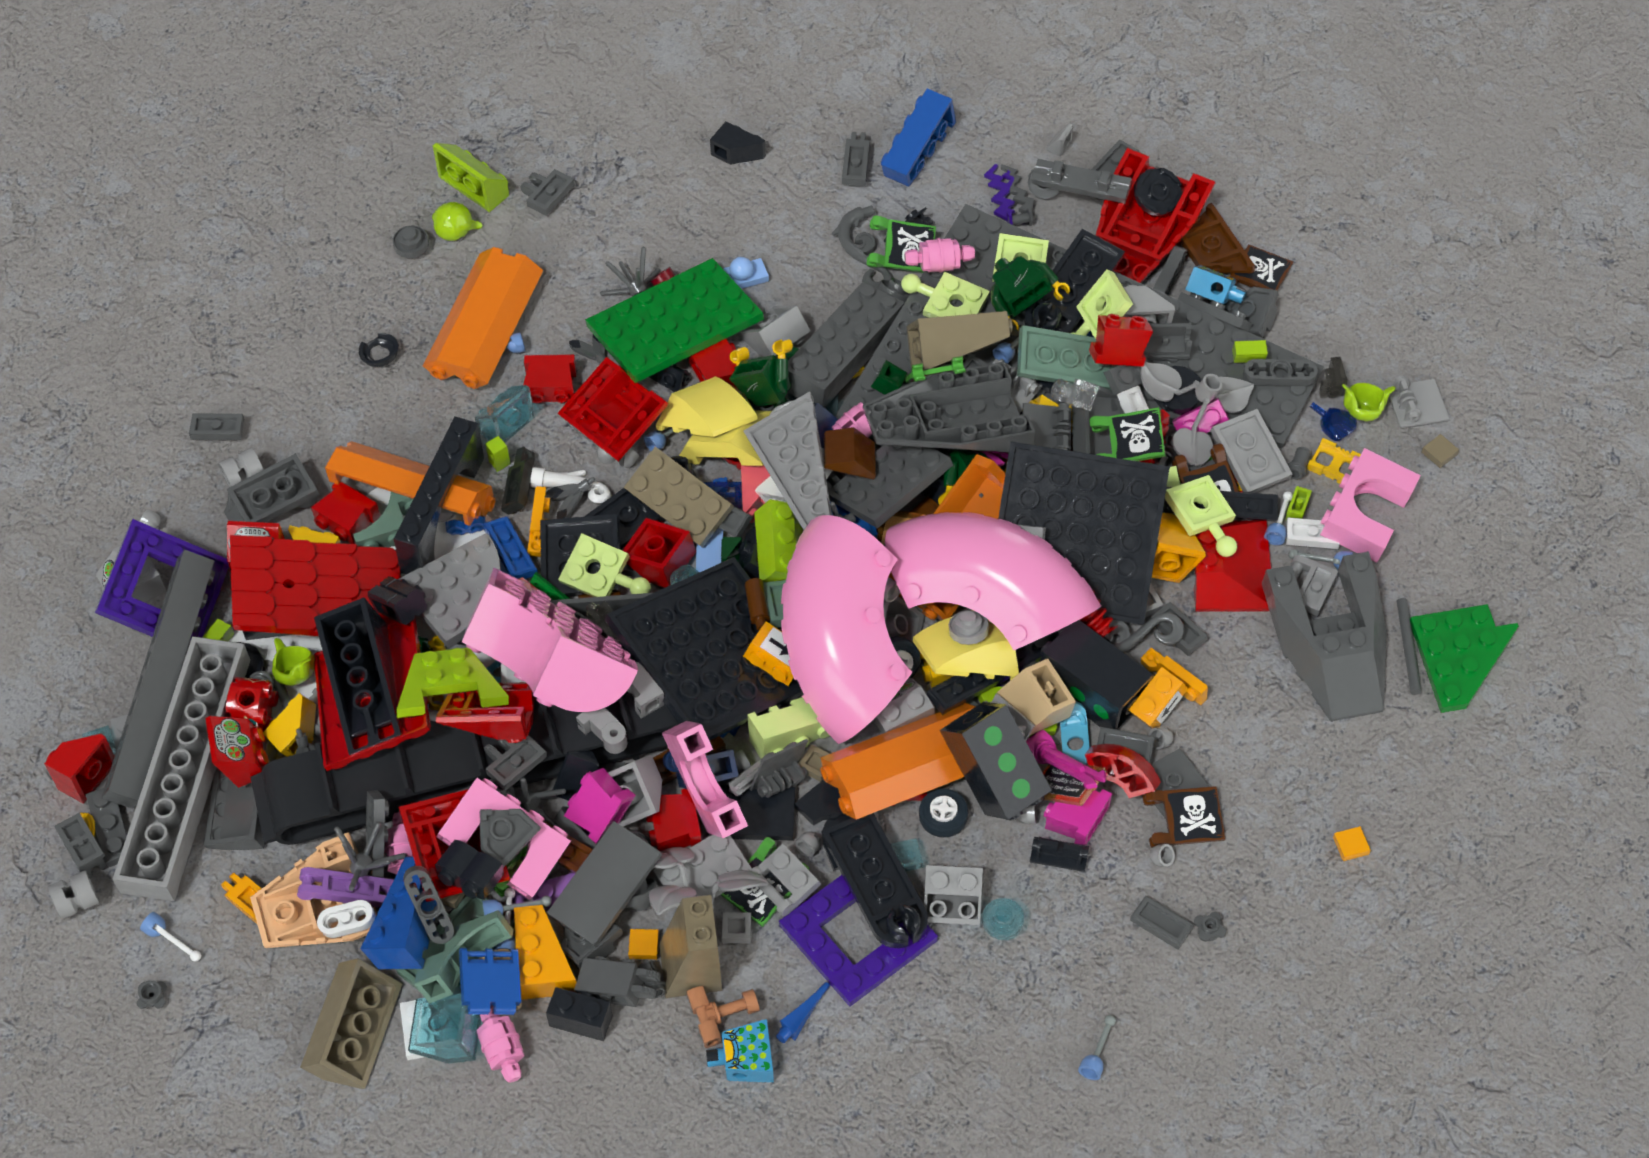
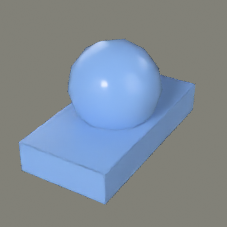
(747, 272)

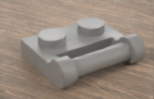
(1316, 584)
(791, 875)

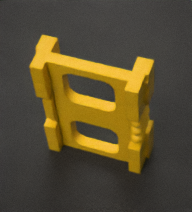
(1339, 457)

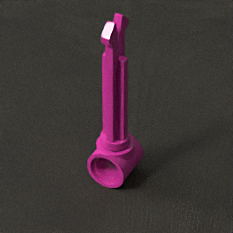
(1046, 752)

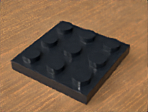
(560, 538)

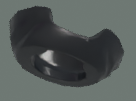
(384, 340)

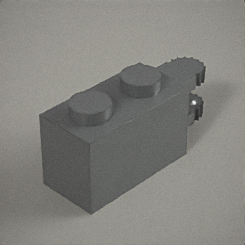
(616, 981)

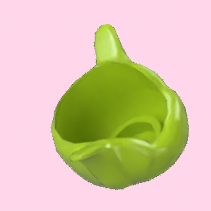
(453, 221)
(1366, 400)
(292, 664)

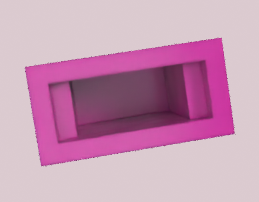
(598, 803)
(1078, 821)

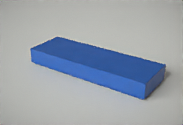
(510, 548)

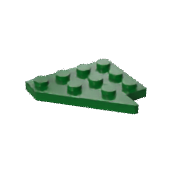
(1459, 651)

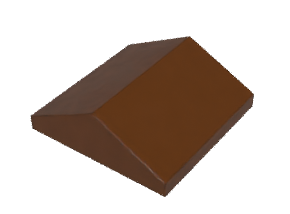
(849, 452)

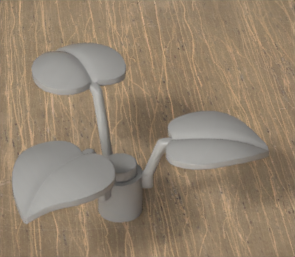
(1164, 382)
(670, 896)

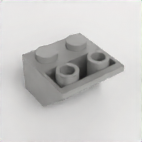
(953, 894)

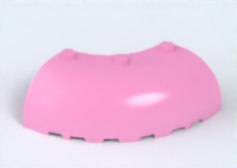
(990, 569)
(839, 625)
(548, 646)

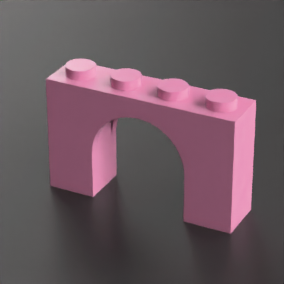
(1369, 475)
(688, 748)
(542, 849)

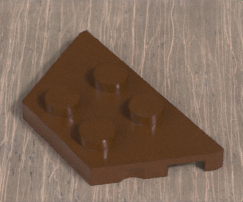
(1215, 246)

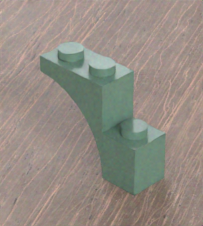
(383, 530)
(442, 971)

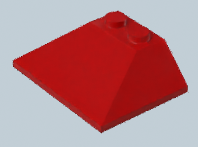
(612, 409)
(1236, 580)
(500, 722)
(422, 824)

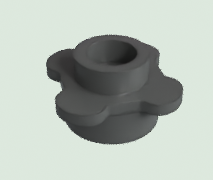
(1204, 932)
(146, 989)

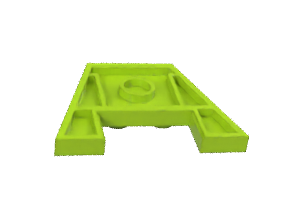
(448, 673)

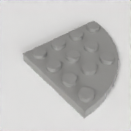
(454, 586)

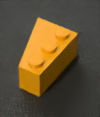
(540, 955)

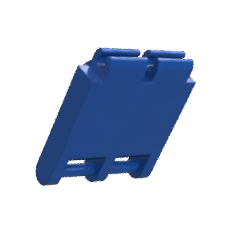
(490, 981)

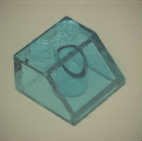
(506, 414)
(444, 1030)

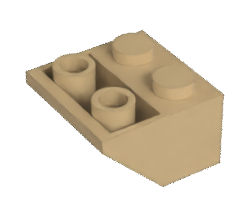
(1039, 695)

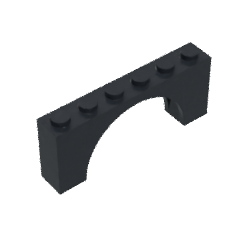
(458, 454)

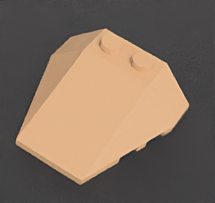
(292, 921)

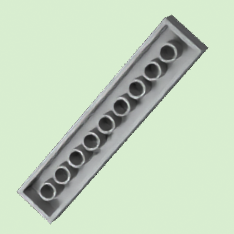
(179, 773)

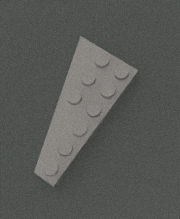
(793, 457)

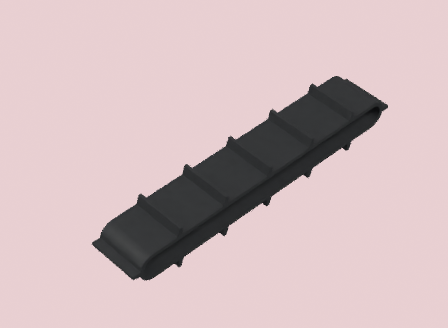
(306, 802)

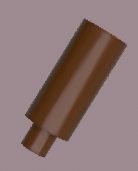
(757, 602)

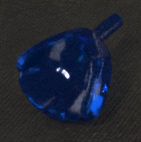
(1335, 422)

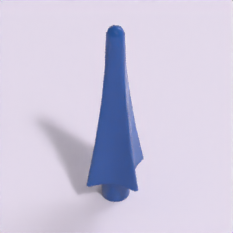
(794, 1022)

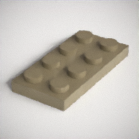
(678, 496)

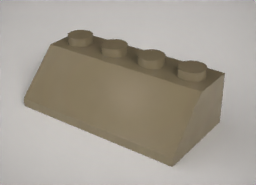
(351, 1024)

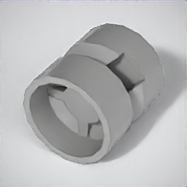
(246, 460)
(81, 887)

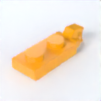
(540, 506)
(1196, 690)

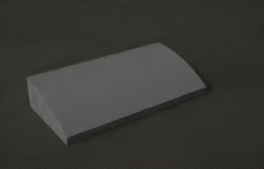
(1083, 436)
(233, 813)
(604, 884)

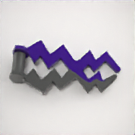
(1004, 210)

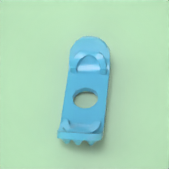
(1076, 727)

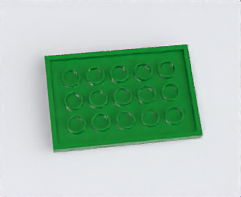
(674, 320)

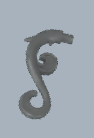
(866, 239)
(1129, 641)

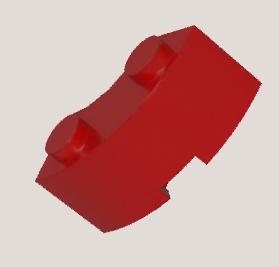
(1124, 768)

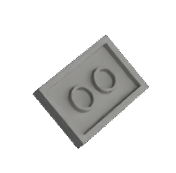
(1251, 452)
(711, 858)

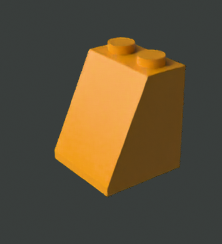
(1175, 551)

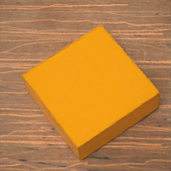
(1351, 843)
(643, 944)

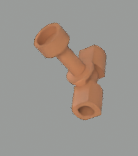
(710, 1014)

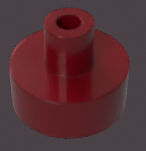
(663, 276)

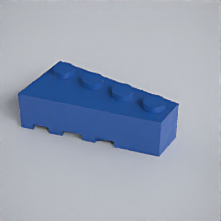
(918, 137)
(397, 932)

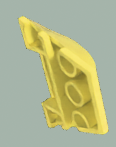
(707, 409)
(728, 444)
(948, 657)

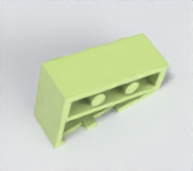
(783, 726)

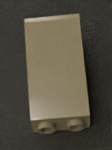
(940, 339)
(691, 949)

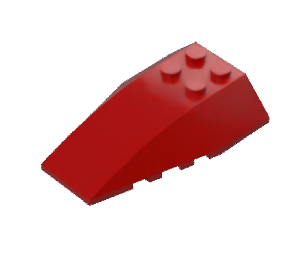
(1144, 235)

